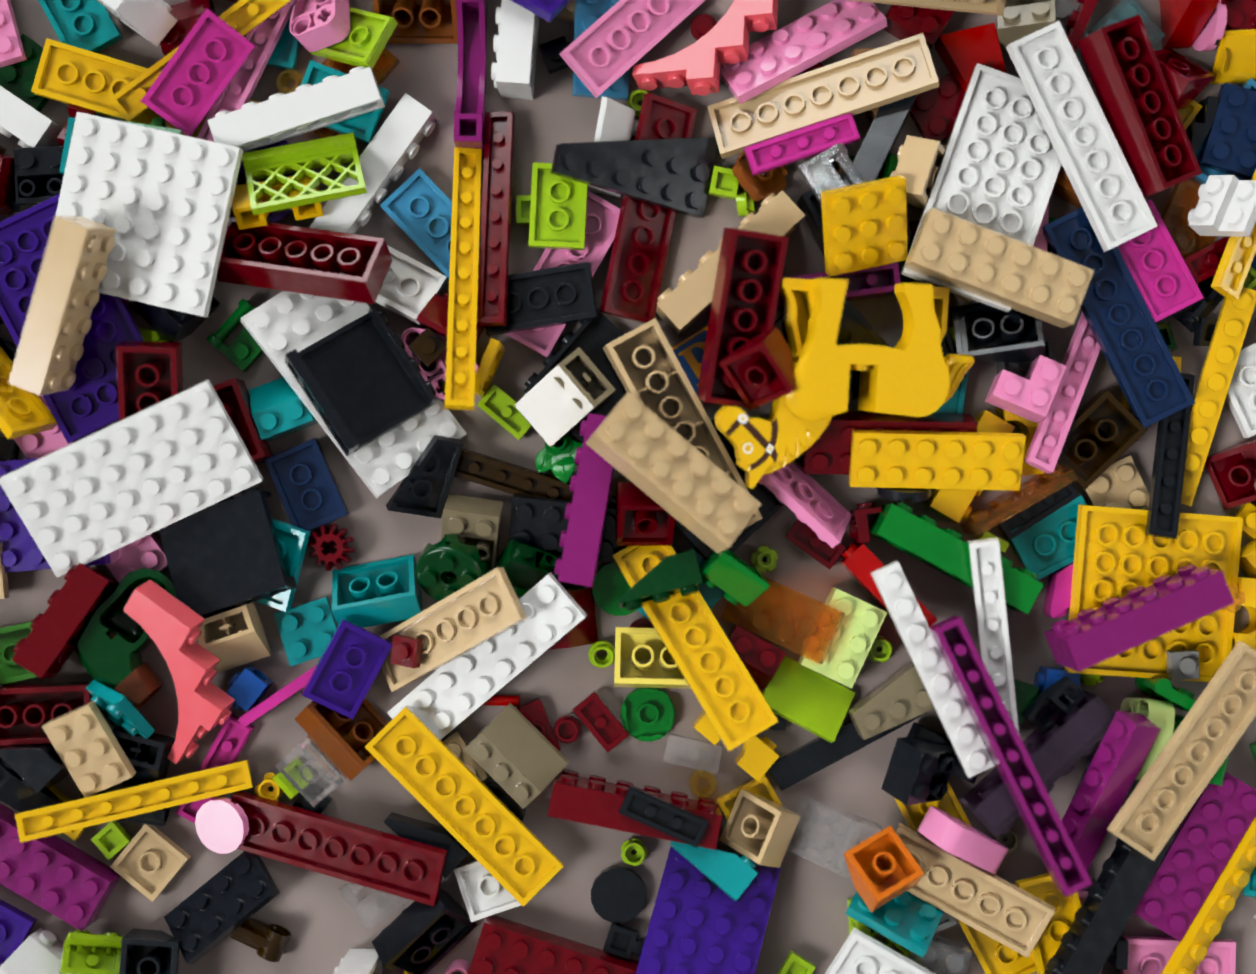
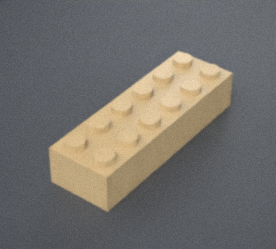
(999, 268)
(695, 289)
(62, 305)
(673, 473)

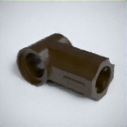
(266, 939)

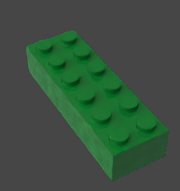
(948, 553)

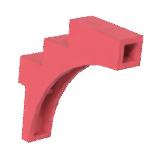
(701, 62)
(192, 667)

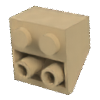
(235, 637)

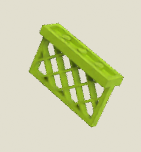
(302, 158)

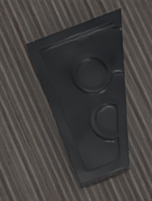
(429, 479)

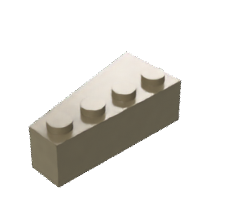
(891, 703)

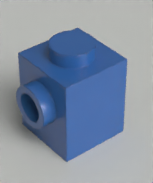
(1050, 675)
(248, 688)

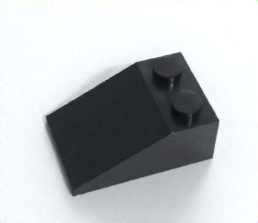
(997, 334)

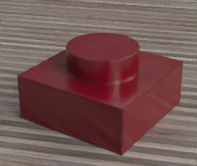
(406, 651)

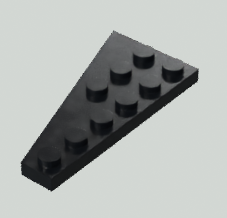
(657, 171)

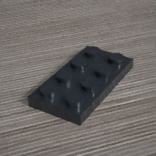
(548, 298)
(541, 522)
(221, 905)

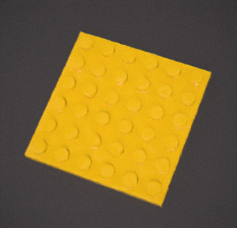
(1118, 556)

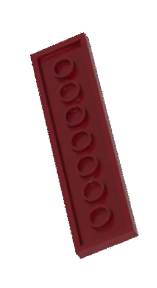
(644, 228)
(342, 849)

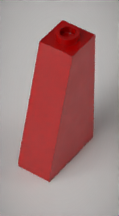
(1184, 21)
(966, 48)
(860, 563)

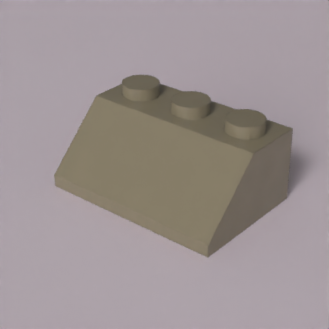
(517, 755)

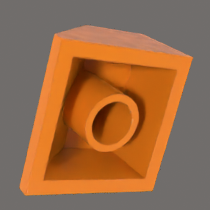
(882, 868)

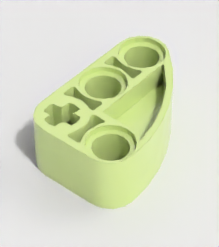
(1162, 715)

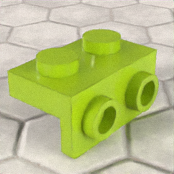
(91, 953)

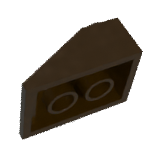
(1098, 437)

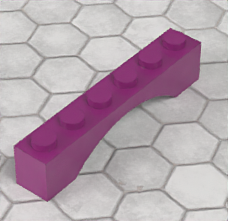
(471, 75)

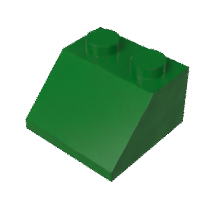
(734, 577)

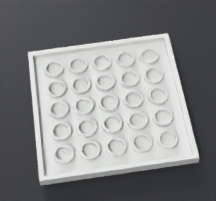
(165, 201)

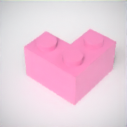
(1030, 395)

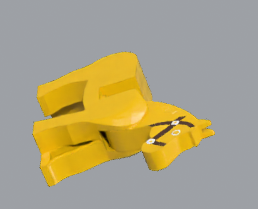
(896, 380)

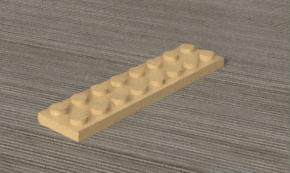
(825, 93)
(1190, 756)

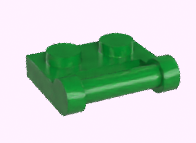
(244, 348)
(1163, 690)

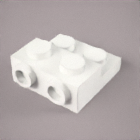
(1224, 207)

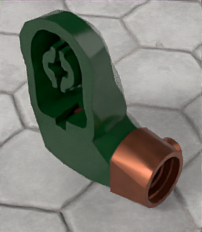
(114, 641)

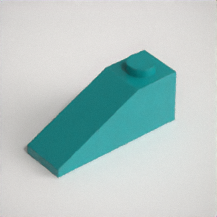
(720, 867)

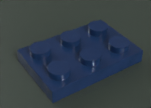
(1232, 138)
(306, 486)

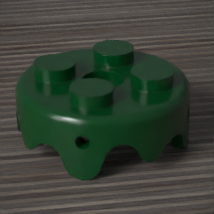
(448, 556)

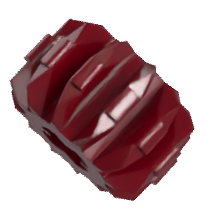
(332, 558)

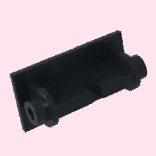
(1201, 309)

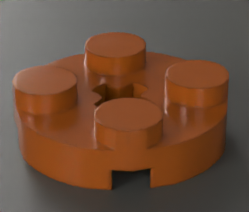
(759, 186)

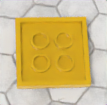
(864, 225)

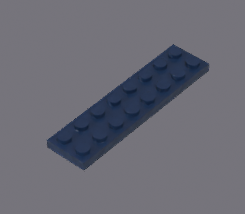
(1121, 323)

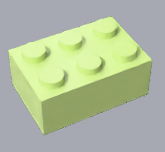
(851, 640)

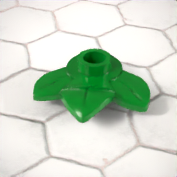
(559, 459)

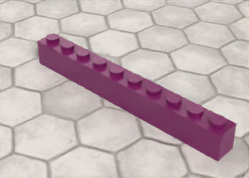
(1010, 756)

